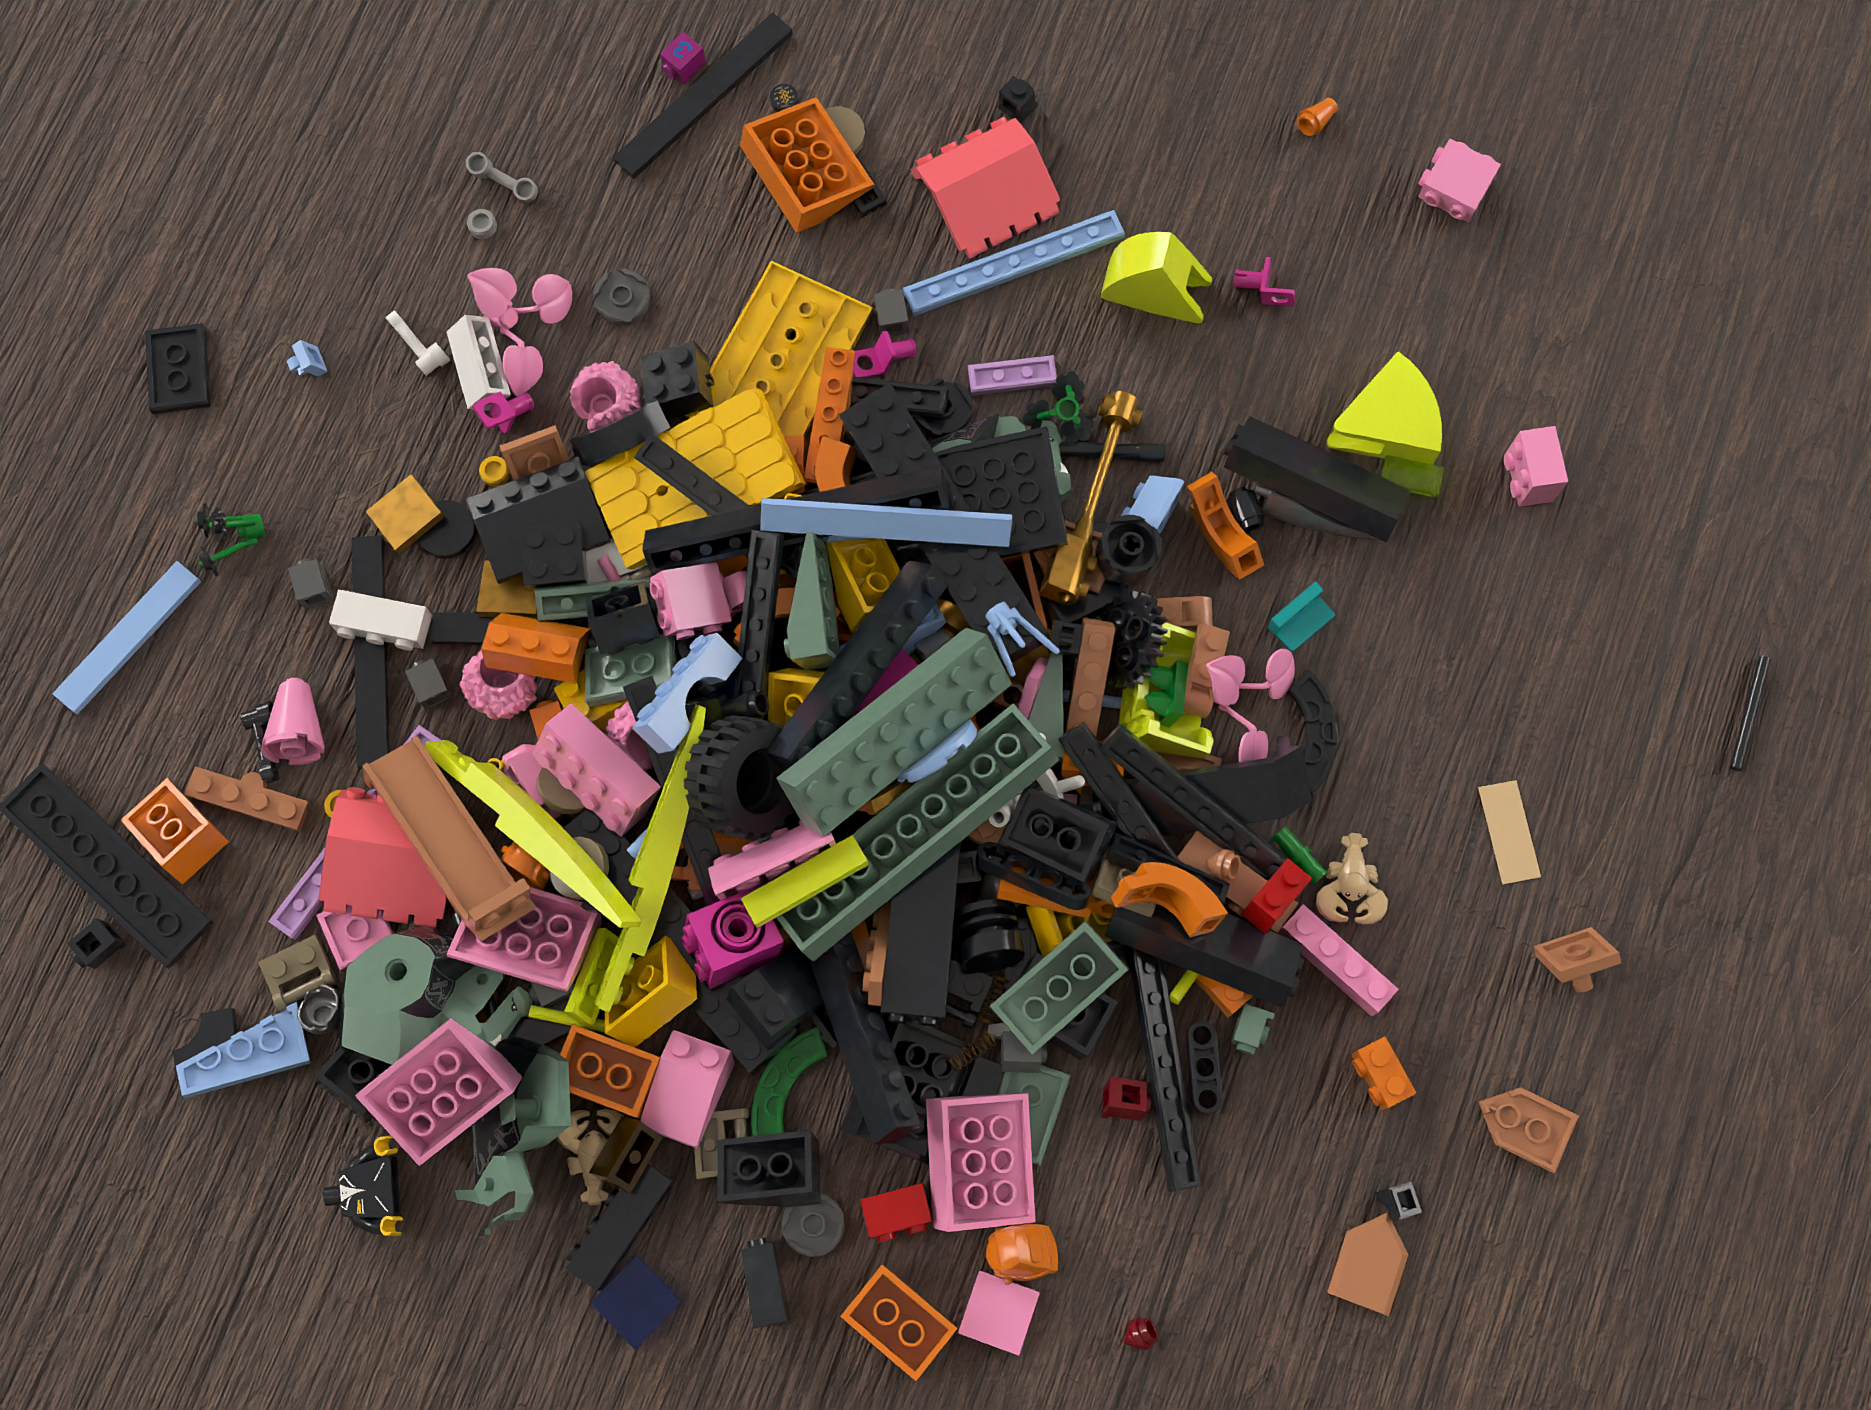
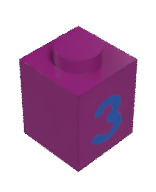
(682, 58)

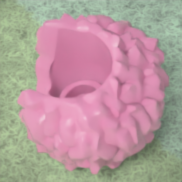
(604, 394)
(496, 691)
(630, 742)

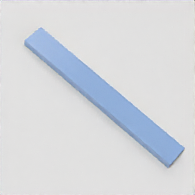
(1013, 263)
(885, 522)

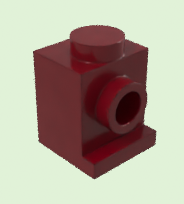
(1129, 1090)

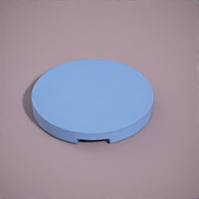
(940, 753)

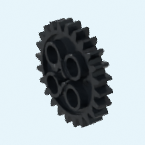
(1135, 638)

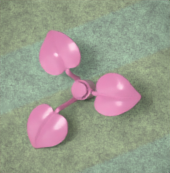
(493, 291)
(1226, 680)

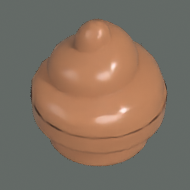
(1225, 865)

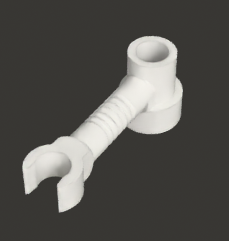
(428, 358)

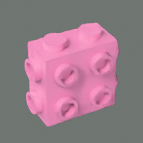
(1457, 179)
(690, 600)

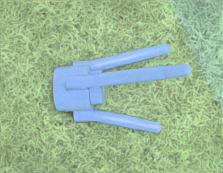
(1003, 621)

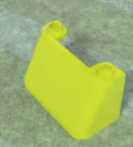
(1185, 735)

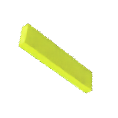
(804, 881)

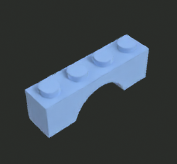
(665, 719)

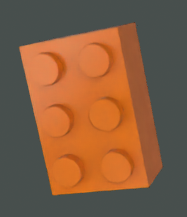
(608, 1071)
(899, 1322)

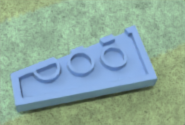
(265, 1049)

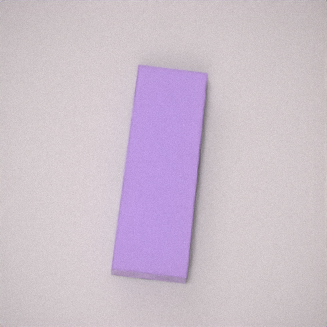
(1012, 375)

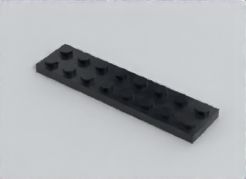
(105, 865)

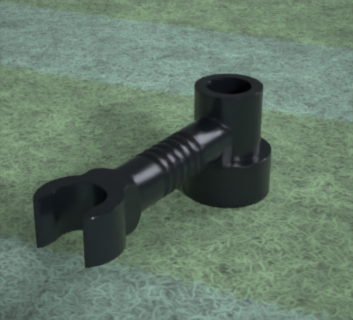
(257, 720)

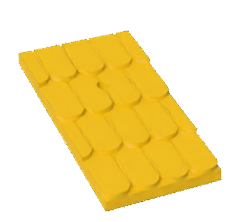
(765, 357)
(731, 443)

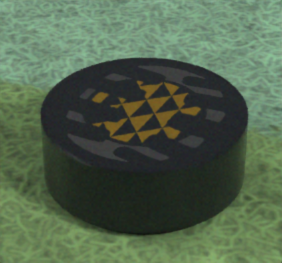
(783, 97)

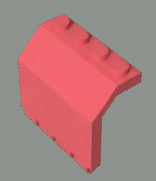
(989, 185)
(375, 865)

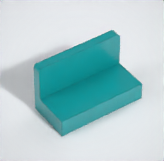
(1301, 618)

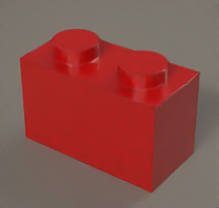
(1276, 896)
(896, 1212)

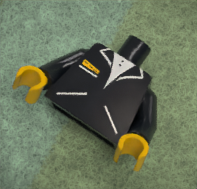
(369, 1189)

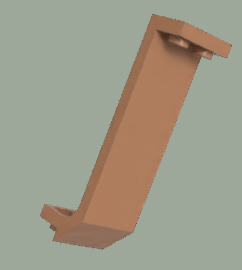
(448, 839)

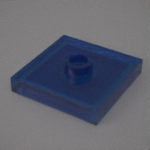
(636, 1302)

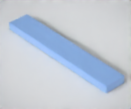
(126, 637)

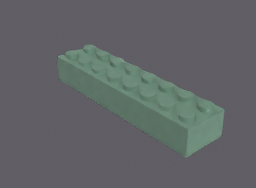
(894, 731)

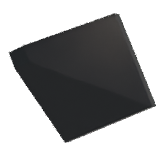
(1400, 1200)

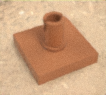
(534, 452)
(1577, 957)

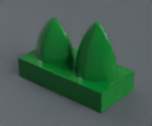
(1171, 700)

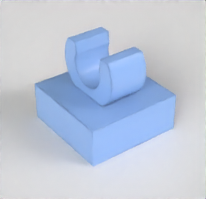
(307, 359)

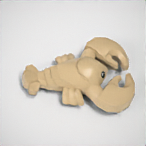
(1353, 883)
(588, 1150)

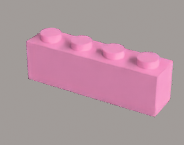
(1339, 961)

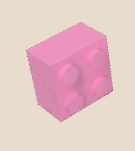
(1536, 466)

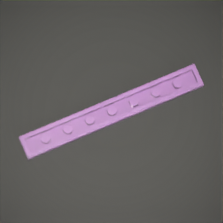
(303, 900)

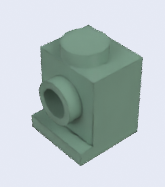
(1251, 1028)

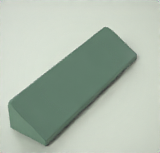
(569, 600)

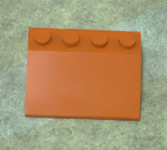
(804, 163)

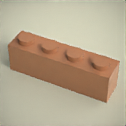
(1090, 675)
(1241, 889)

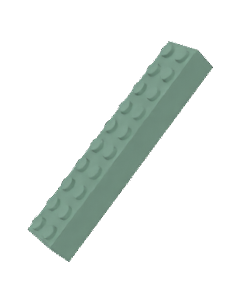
(924, 827)

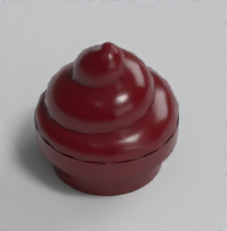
(1141, 1334)

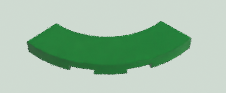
(779, 1078)

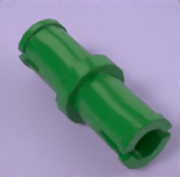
(1299, 854)

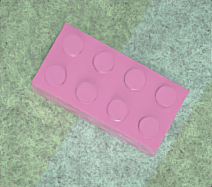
(595, 770)

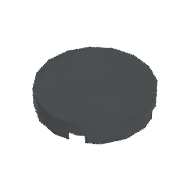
(622, 297)
(814, 1228)

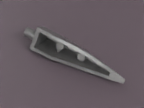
(1298, 514)

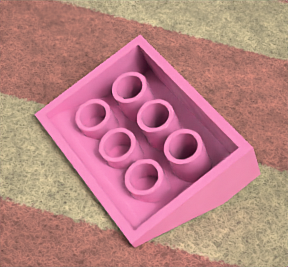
(766, 861)
(538, 947)
(439, 1089)
(980, 1161)

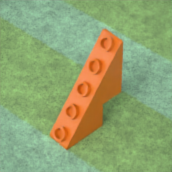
(832, 399)

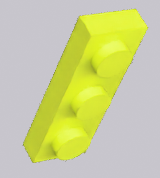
(582, 999)

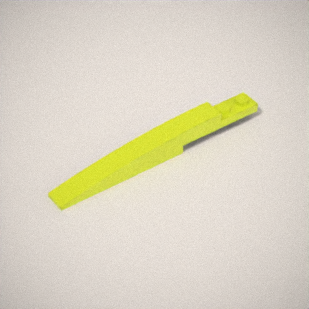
(535, 831)
(653, 867)

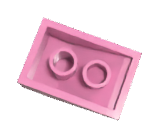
(686, 1088)

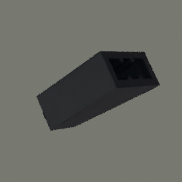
(764, 1283)

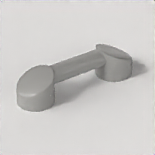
(482, 168)

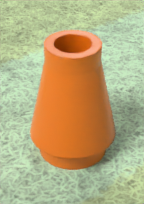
(1315, 117)

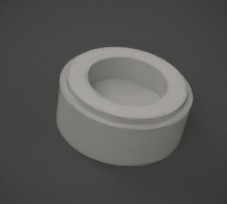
(481, 223)

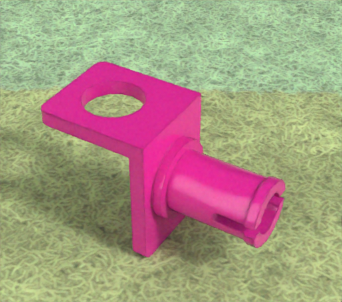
(1261, 281)
(883, 355)
(503, 410)

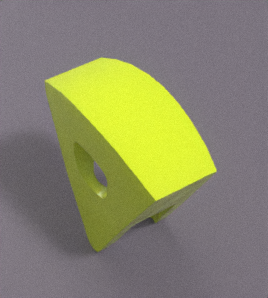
(1153, 275)
(1392, 417)

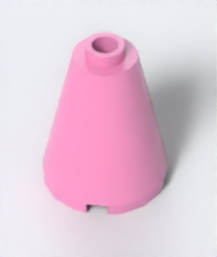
(293, 726)

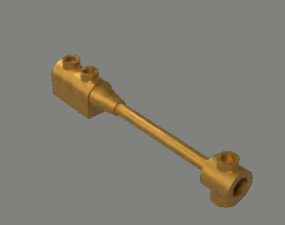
(1071, 562)

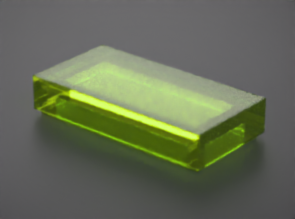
(1413, 475)

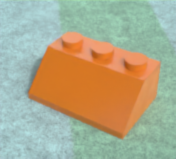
(535, 647)

